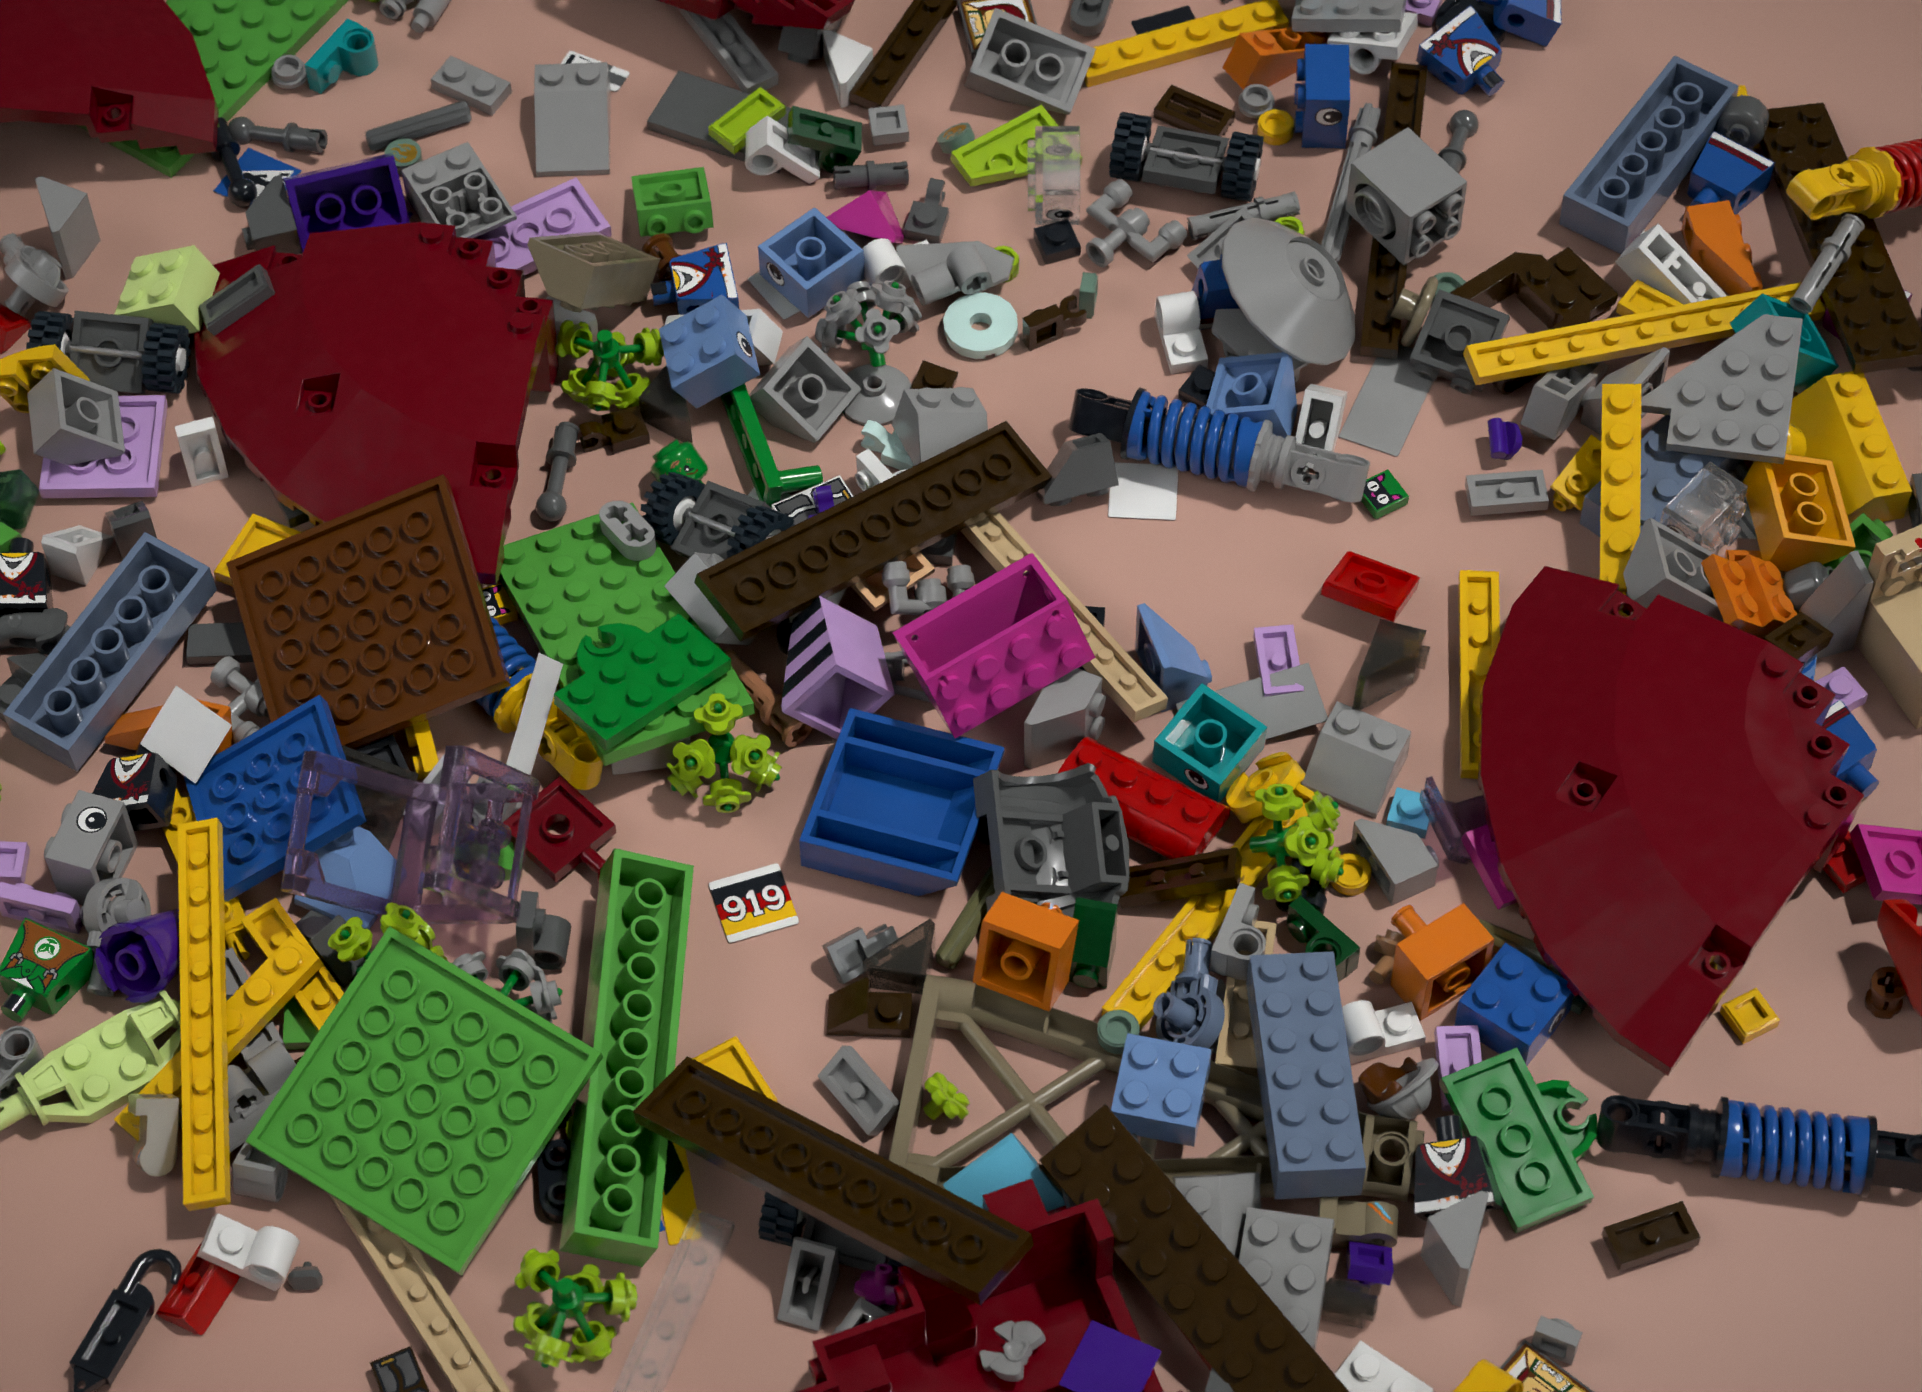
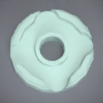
(980, 308)

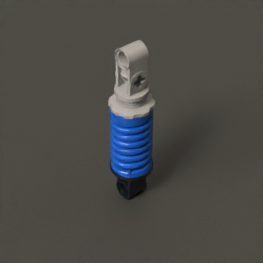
(1213, 447)

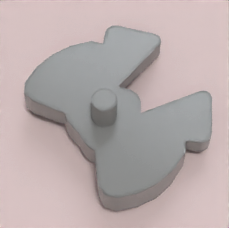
(1021, 1341)

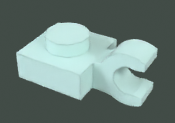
(888, 444)

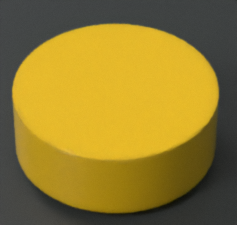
(1276, 127)
(1355, 876)

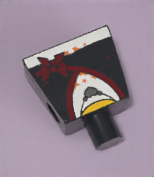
(24, 579)
(144, 786)
(1452, 1170)

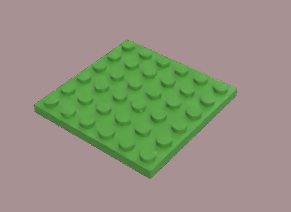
(425, 1100)

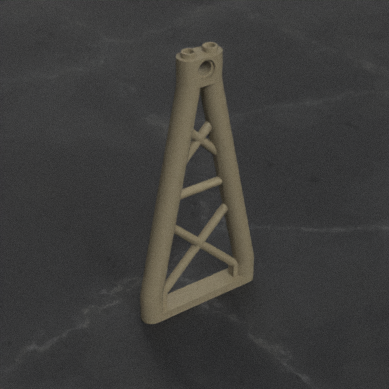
(1234, 1093)

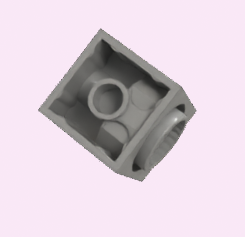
(1406, 196)

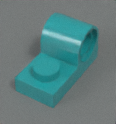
(347, 50)

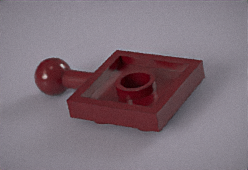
(563, 852)

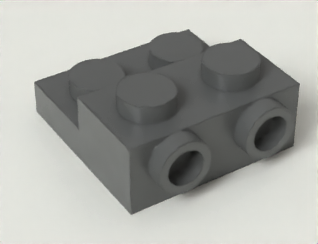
(1447, 331)

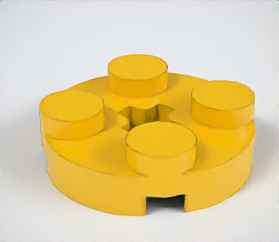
(1273, 769)

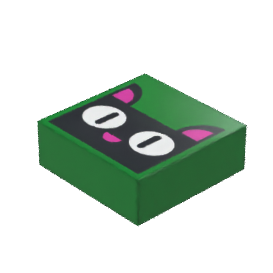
(1383, 494)

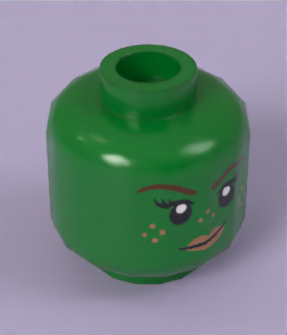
(680, 459)

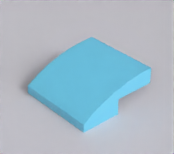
(1001, 1167)

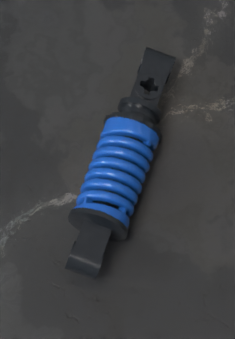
(1764, 1139)

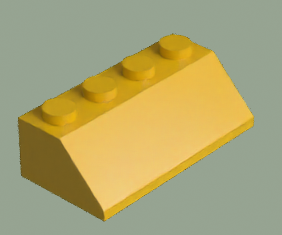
(1847, 428)

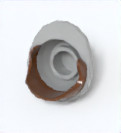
(1398, 1090)

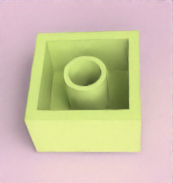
(169, 287)

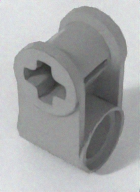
(11, 1042)

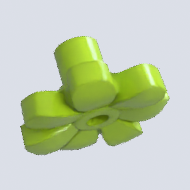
(944, 1098)

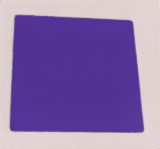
(1109, 1362)

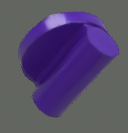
(1504, 438)

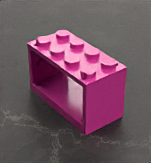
(994, 645)

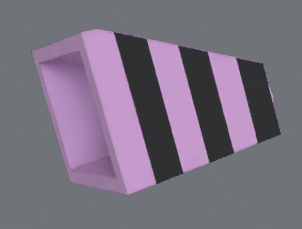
(833, 667)

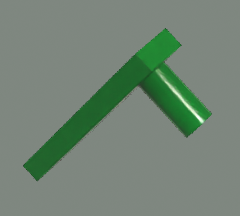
(766, 478)

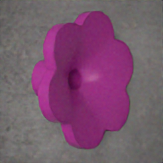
(878, 1285)

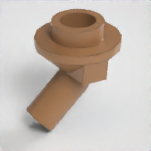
(1386, 946)

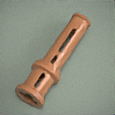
(769, 704)

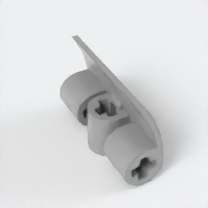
(254, 1090)

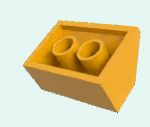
(1798, 512)

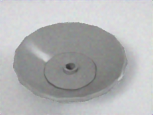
(1289, 290)

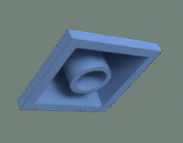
(1256, 388)
(1168, 657)
(354, 863)

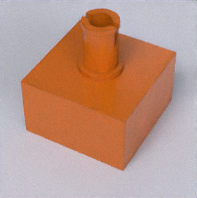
(1025, 951)
(1438, 958)

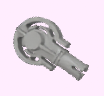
(33, 272)
(100, 914)

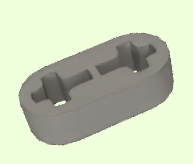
(634, 526)

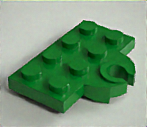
(637, 677)
(1525, 1135)

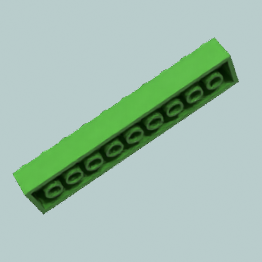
(634, 1023)

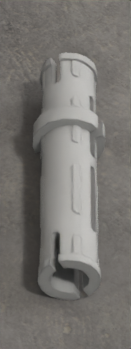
(1267, 209)
(1834, 252)

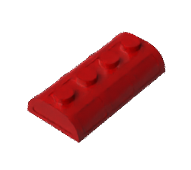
(1154, 807)

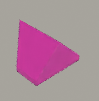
(870, 216)

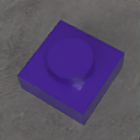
(1369, 1263)

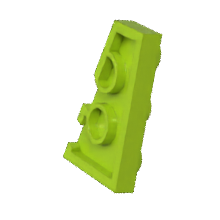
(1002, 151)

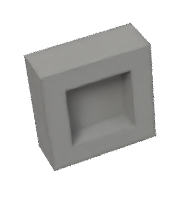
(888, 125)
(1557, 1339)

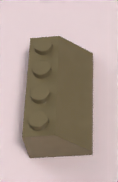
(592, 270)

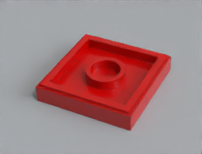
(1370, 586)

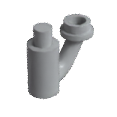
(425, 13)

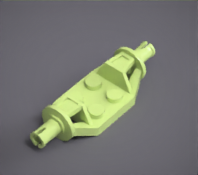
(98, 1067)

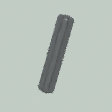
(418, 125)

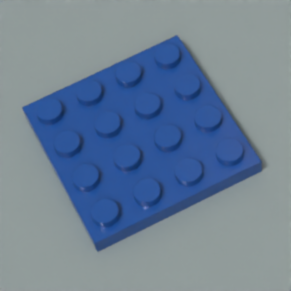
(255, 795)

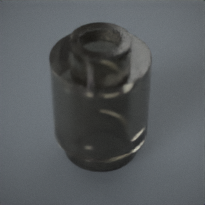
(1348, 1303)

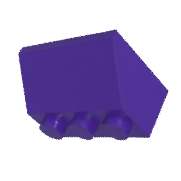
(347, 197)

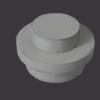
(288, 72)
(1255, 100)

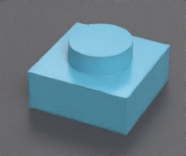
(1408, 813)

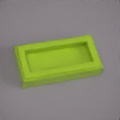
(732, 126)

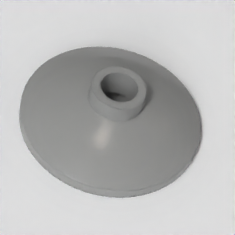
(878, 403)

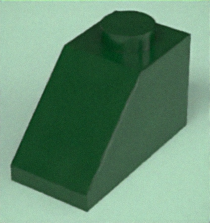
(1093, 943)

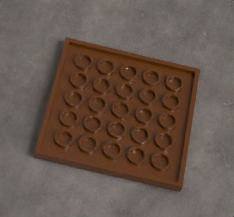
(372, 616)

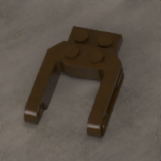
(1555, 290)

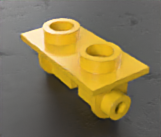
(1578, 476)

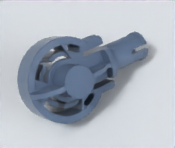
(1192, 1001)

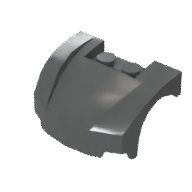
(1054, 837)

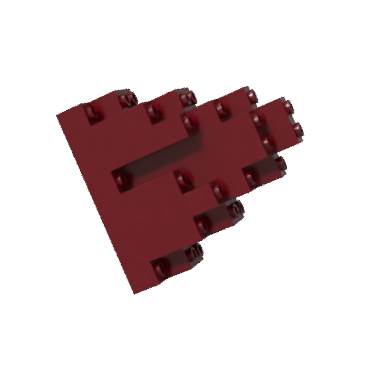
(939, 1334)

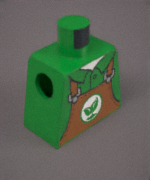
(42, 970)

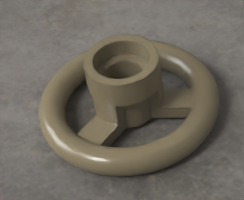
(1414, 309)

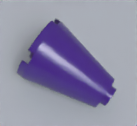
(140, 955)

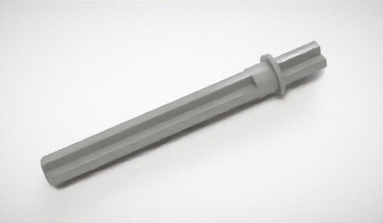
(1361, 138)

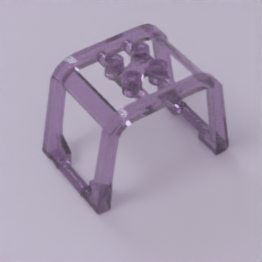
(418, 864)

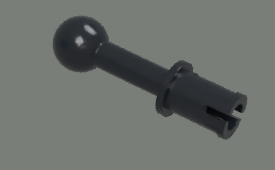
(241, 191)

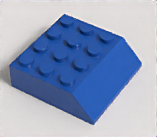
(896, 805)

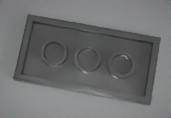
(694, 105)

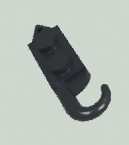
(119, 1324)

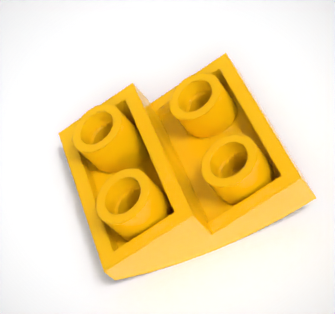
(26, 368)

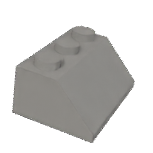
(1671, 567)

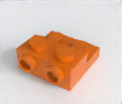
(1749, 593)

